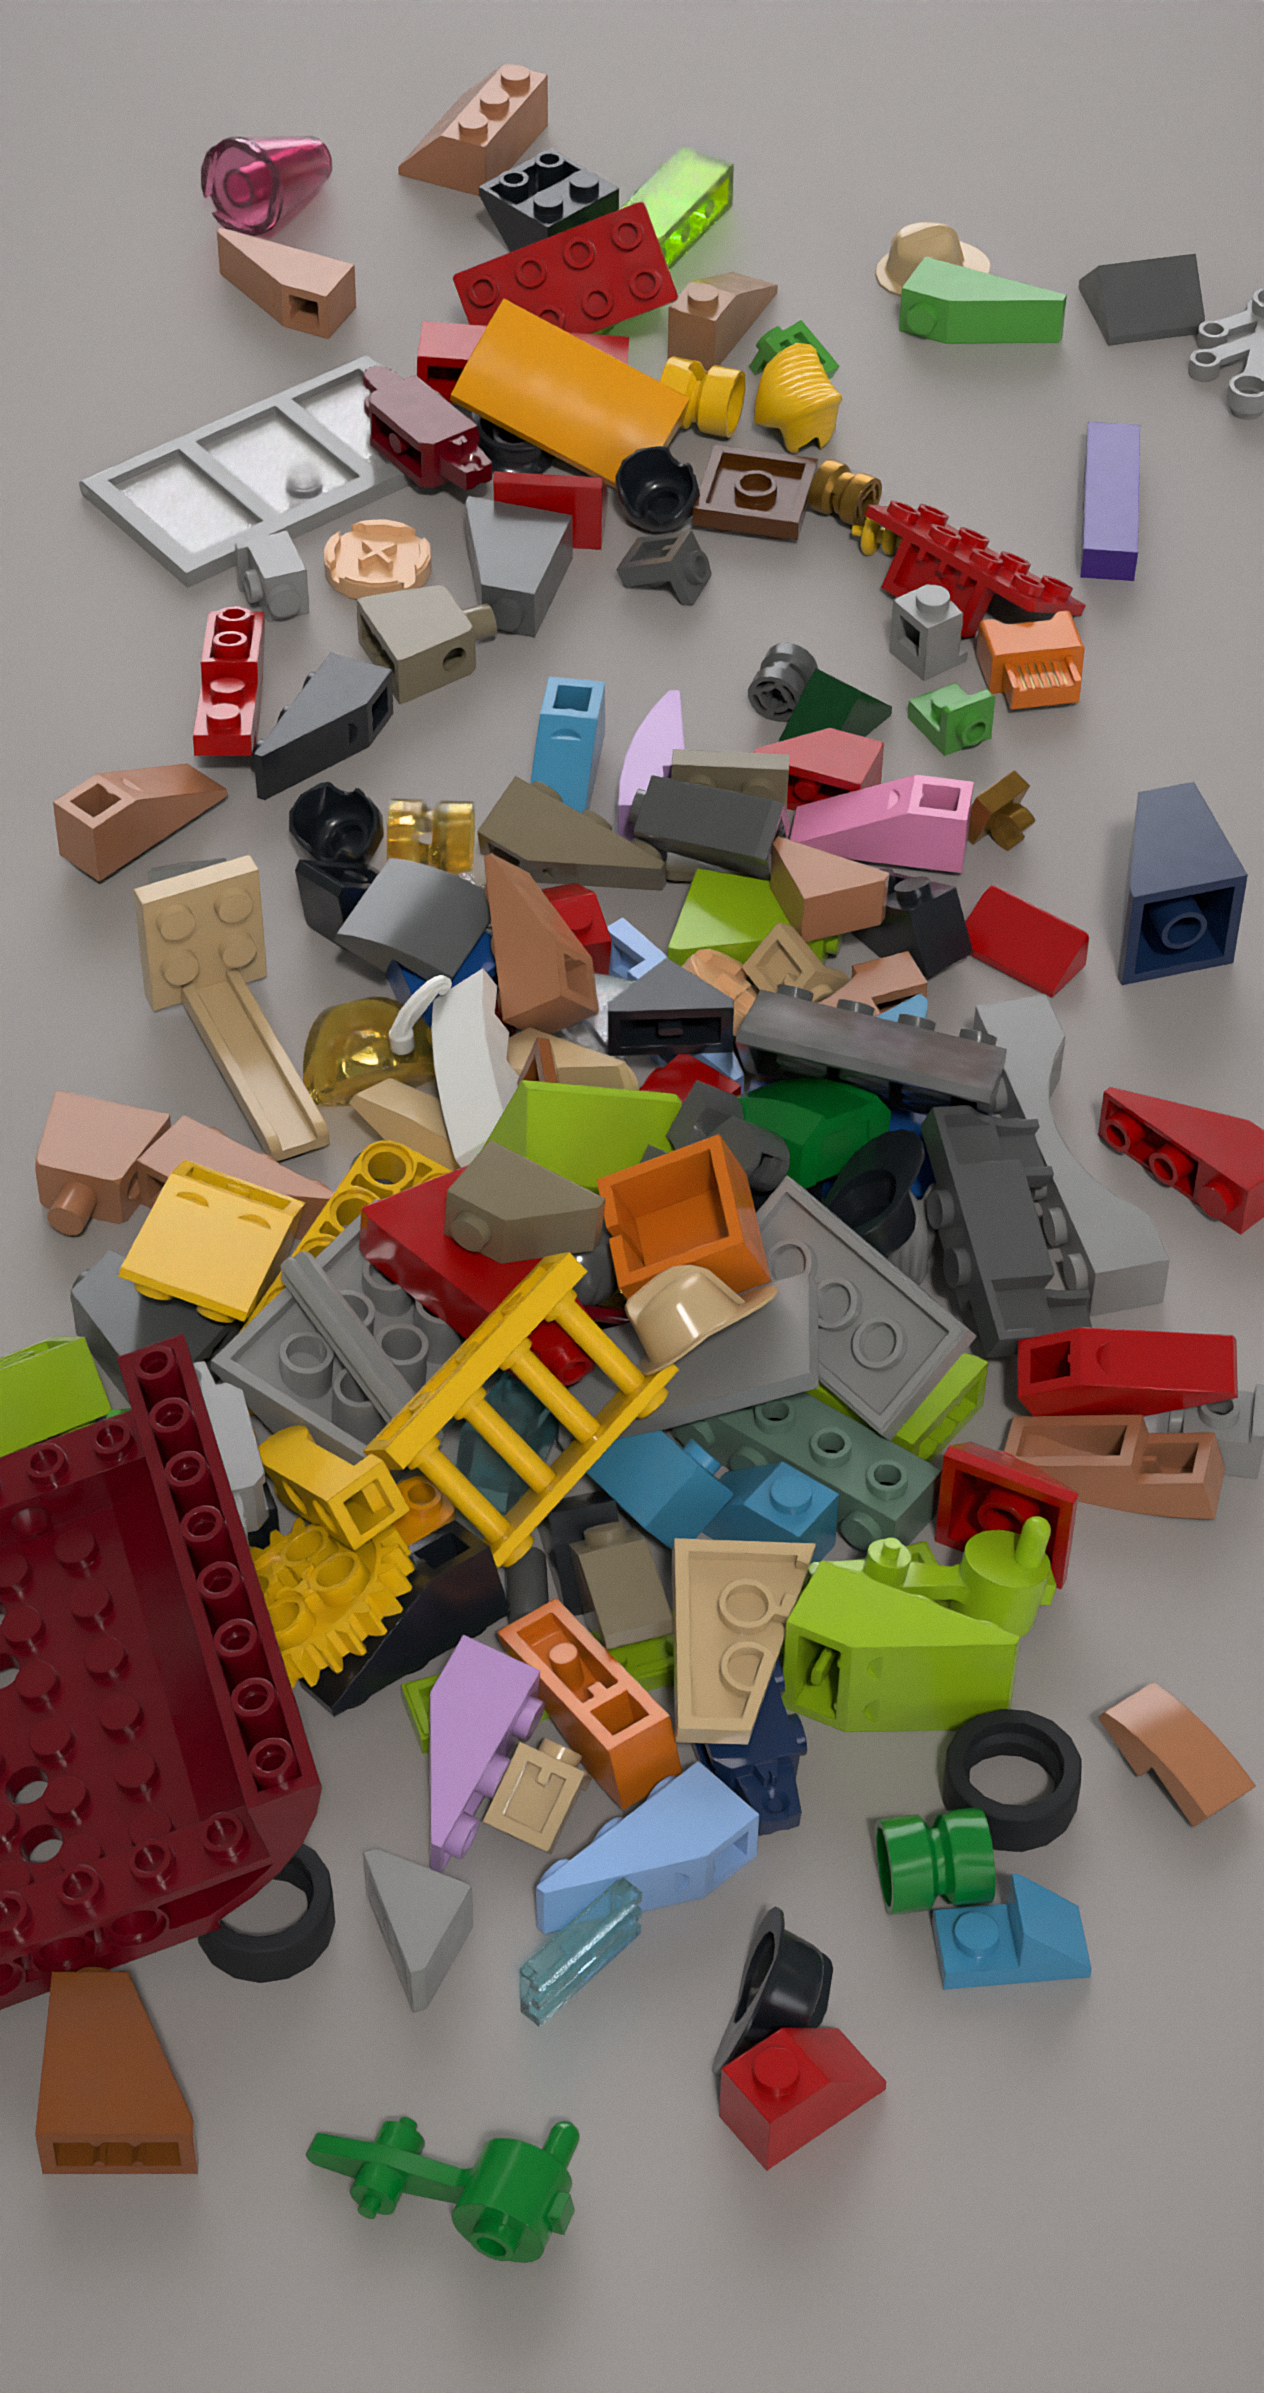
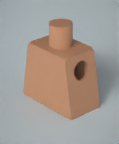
(90, 1159)

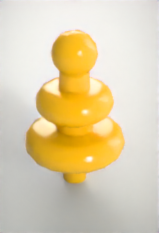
(873, 535)

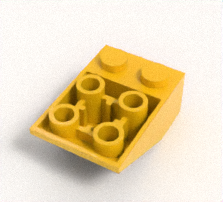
(212, 1242)

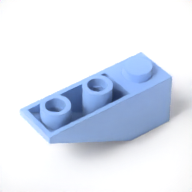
(669, 1848)

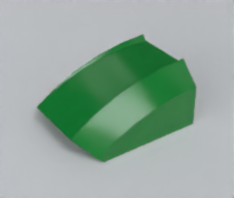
(818, 1121)

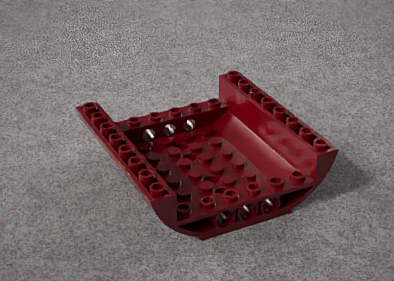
(137, 1690)

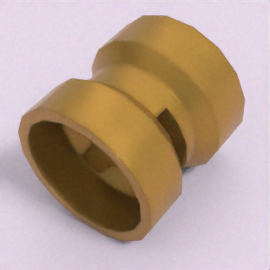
(843, 492)

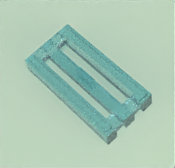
(580, 1951)

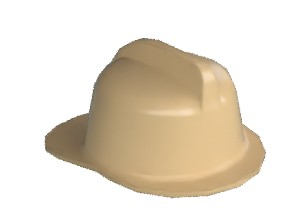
(925, 240)
(683, 1309)

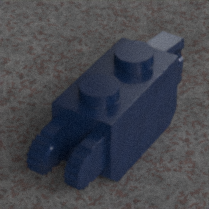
(767, 1766)

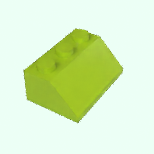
(585, 1128)
(48, 1392)

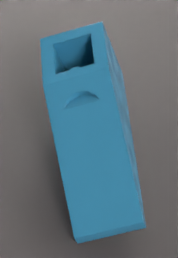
(570, 739)

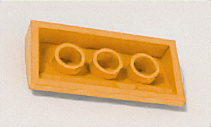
(565, 394)

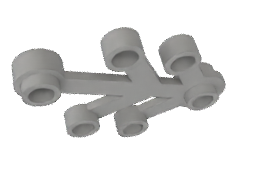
(1245, 389)

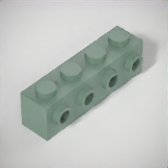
(878, 1483)

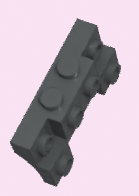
(992, 1228)

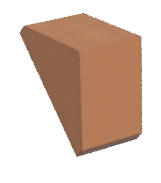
(825, 891)

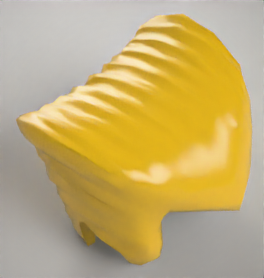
(797, 398)

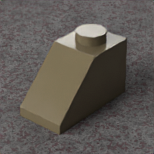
(520, 1209)
(619, 1586)

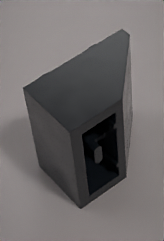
(545, 198)

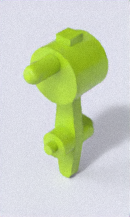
(997, 1581)

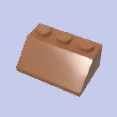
(482, 131)

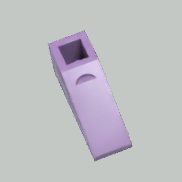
(474, 1721)

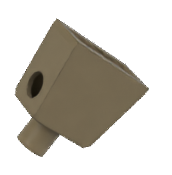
(422, 637)

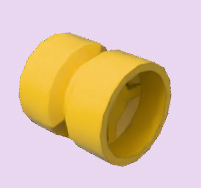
(713, 394)

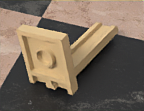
(200, 949)

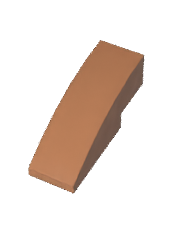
(1122, 1465)

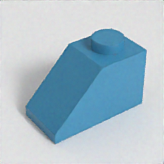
(663, 1484)
(777, 1506)

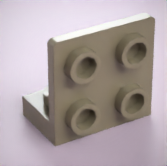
(738, 772)

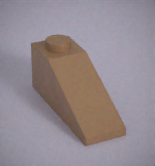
(715, 316)

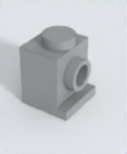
(273, 575)
(927, 631)
(1237, 1428)

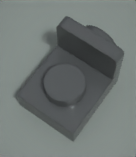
(664, 559)

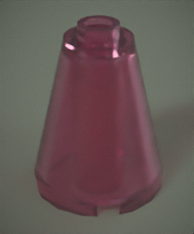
(262, 178)

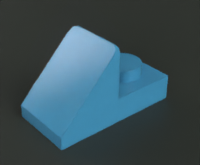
(1011, 1943)

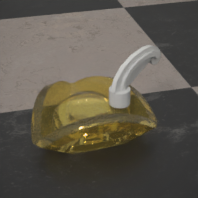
(368, 1043)

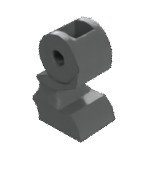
(716, 1112)

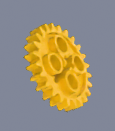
(329, 1595)

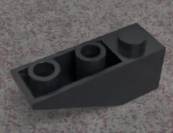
(328, 722)
(921, 920)
(451, 1596)

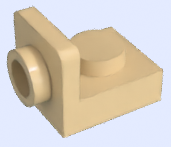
(789, 961)
(538, 1794)

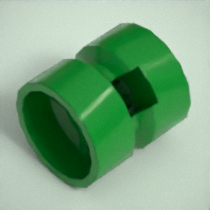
(944, 1860)

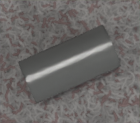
(527, 1584)

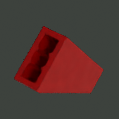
(460, 1286)

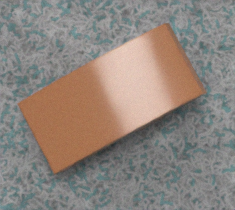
(1185, 1754)

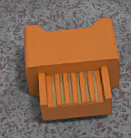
(1032, 660)

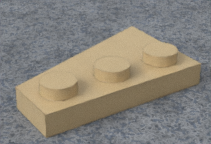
(729, 1631)

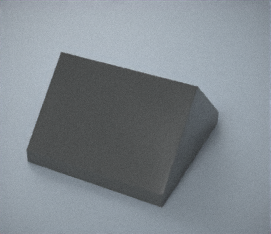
(1145, 299)

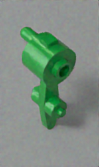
(502, 2203)

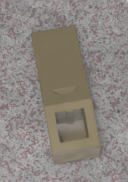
(563, 845)

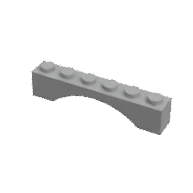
(1101, 1237)

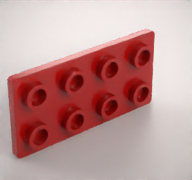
(577, 277)
(964, 566)

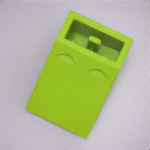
(891, 1658)

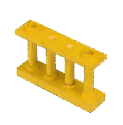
(459, 1393)

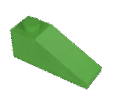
(978, 307)

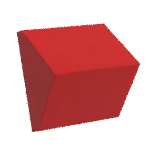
(572, 495)

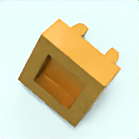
(1001, 813)

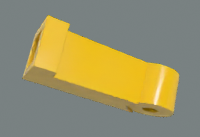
(330, 1492)

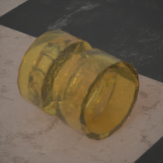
(451, 829)

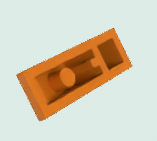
(595, 1703)

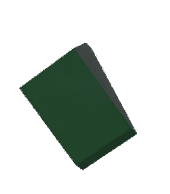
(834, 705)

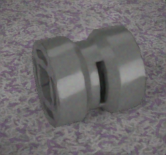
(781, 681)

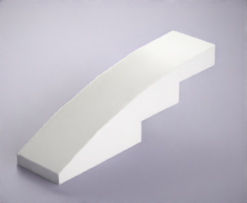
(471, 1063)

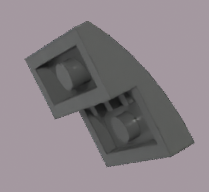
(417, 919)

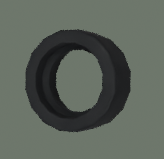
(1021, 1735)
(290, 1951)

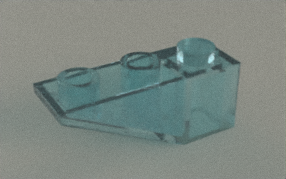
(484, 1465)

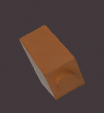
(107, 2084)

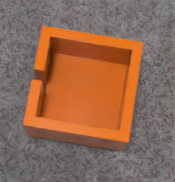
(684, 1211)

